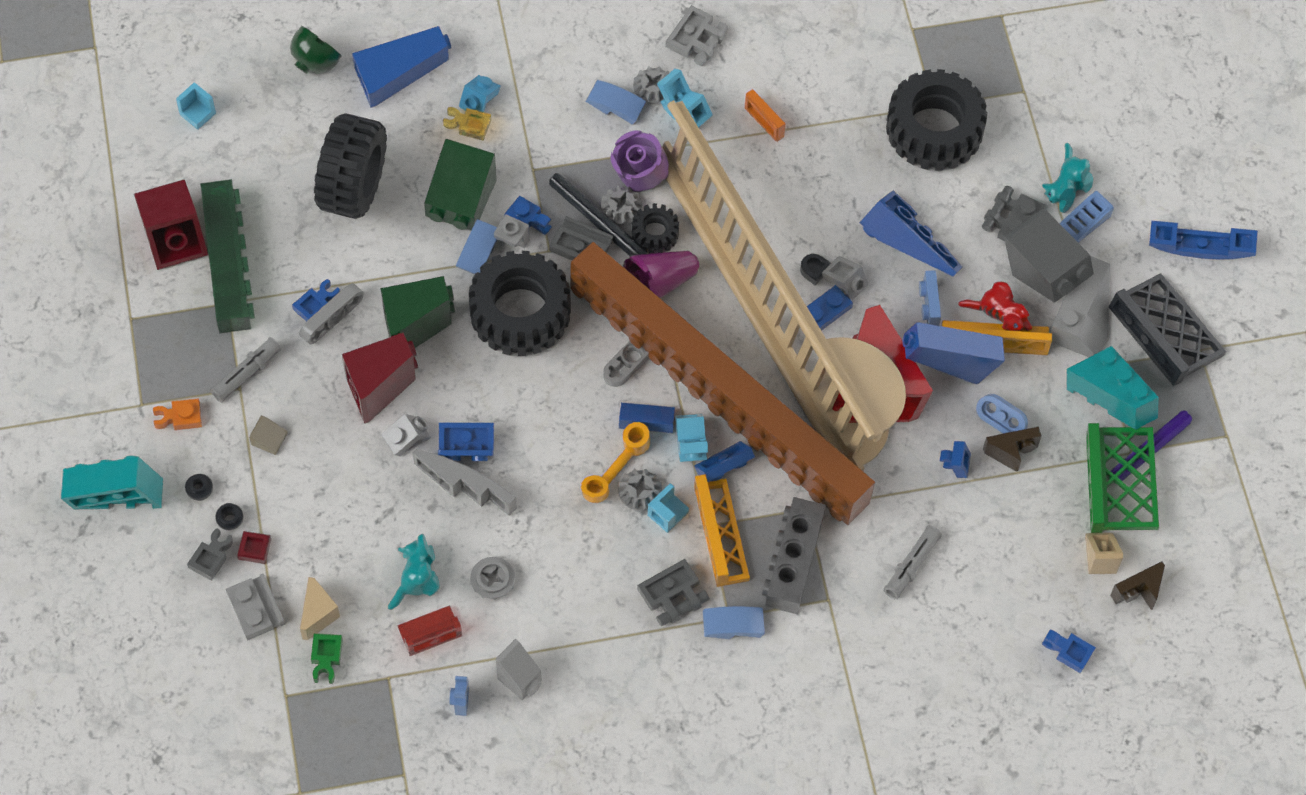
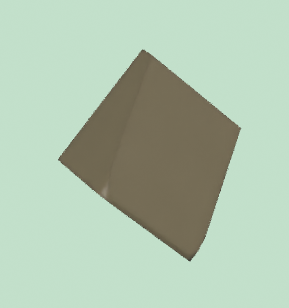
(267, 435)

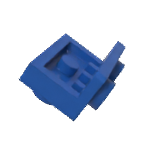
(466, 440)

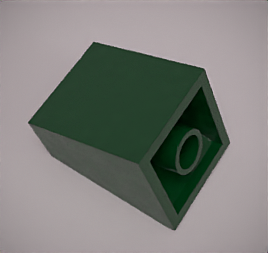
(460, 185)
(418, 309)

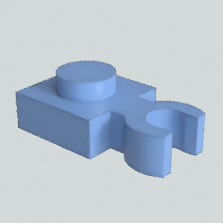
(460, 695)

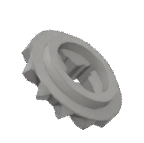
(641, 84)
(626, 213)
(628, 493)
(488, 567)

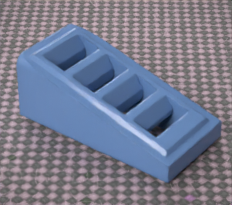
(1097, 206)

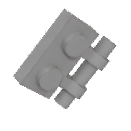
(690, 30)

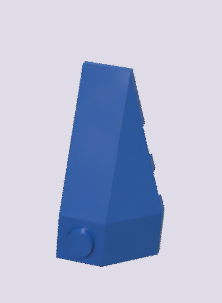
(895, 225)

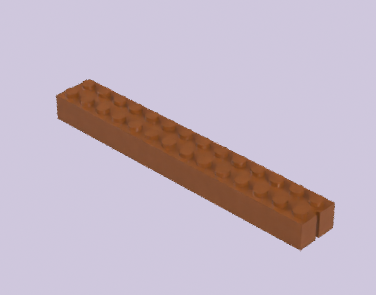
(721, 384)

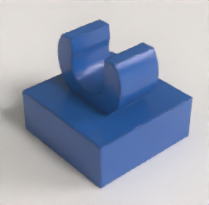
(957, 459)

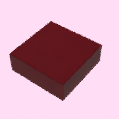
(254, 547)

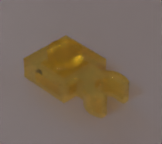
(471, 124)

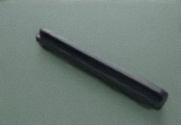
(595, 215)

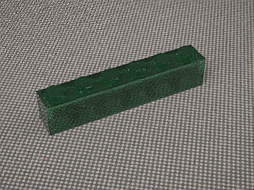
(226, 256)

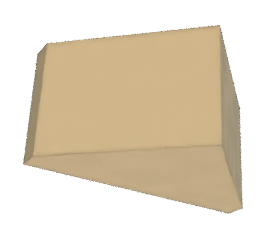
(1103, 553)
(318, 610)

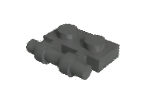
(1020, 212)
(668, 585)

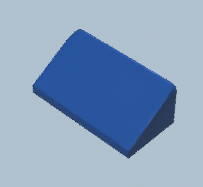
(654, 417)

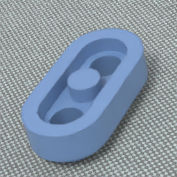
(1002, 417)

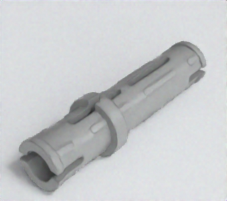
(253, 362)
(906, 571)

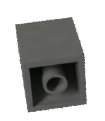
(1047, 257)

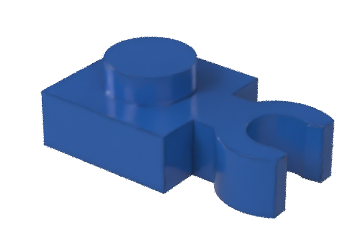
(313, 301)

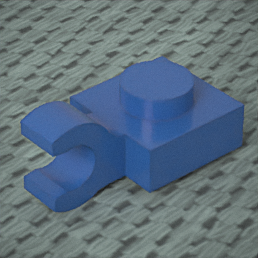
(529, 214)
(1073, 651)

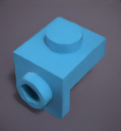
(478, 93)

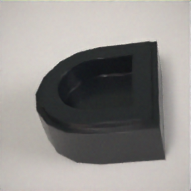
(812, 267)

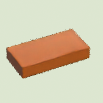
(764, 115)

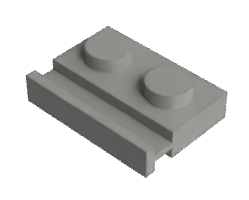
(255, 606)

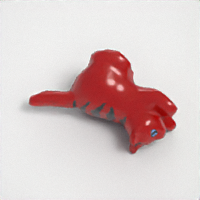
(999, 305)

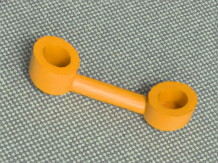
(636, 442)

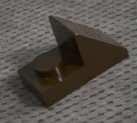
(1006, 446)
(1144, 583)

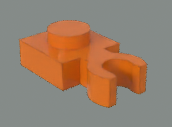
(183, 415)

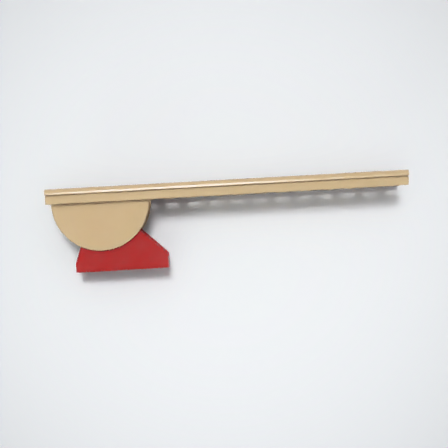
(858, 381)

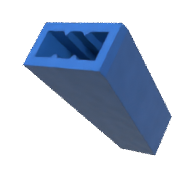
(400, 62)
(954, 351)

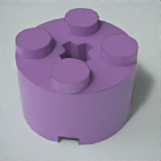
(639, 160)

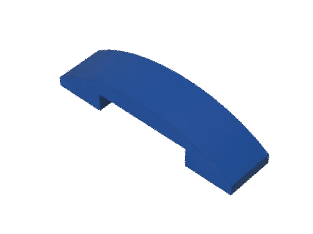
(1203, 244)

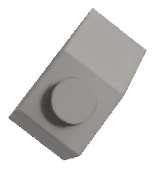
(518, 670)

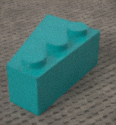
(1114, 386)
(112, 482)

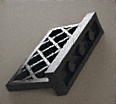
(1151, 336)

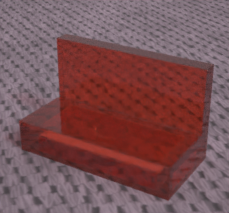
(430, 630)

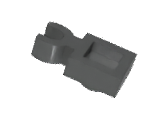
(210, 558)

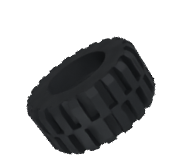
(940, 92)
(350, 165)
(517, 273)

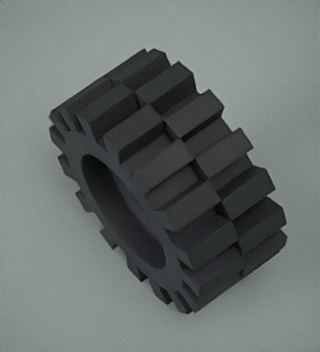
(660, 216)

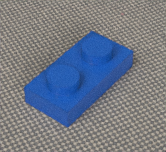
(829, 307)
(724, 461)

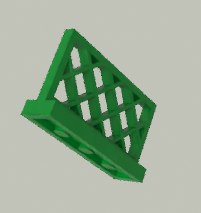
(1097, 478)

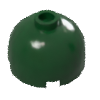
(312, 52)

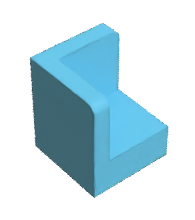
(196, 105)
(667, 509)

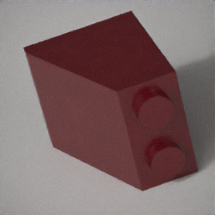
(171, 224)
(379, 373)

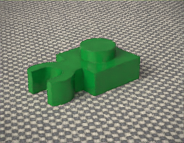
(325, 653)

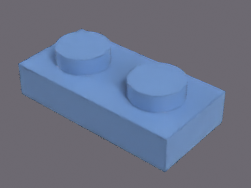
(929, 290)

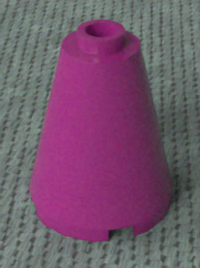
(663, 271)

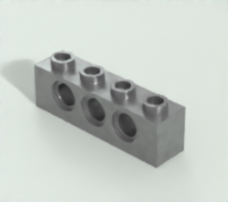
(789, 595)

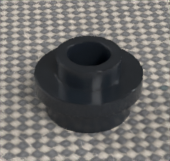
(202, 493)
(229, 509)

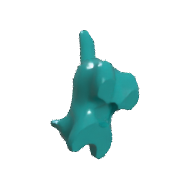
(1072, 177)
(417, 575)

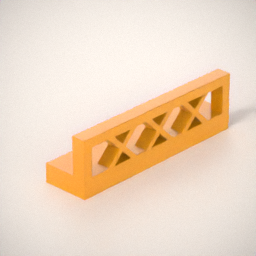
(1022, 342)
(712, 530)

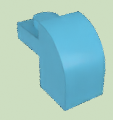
(676, 88)
(691, 437)

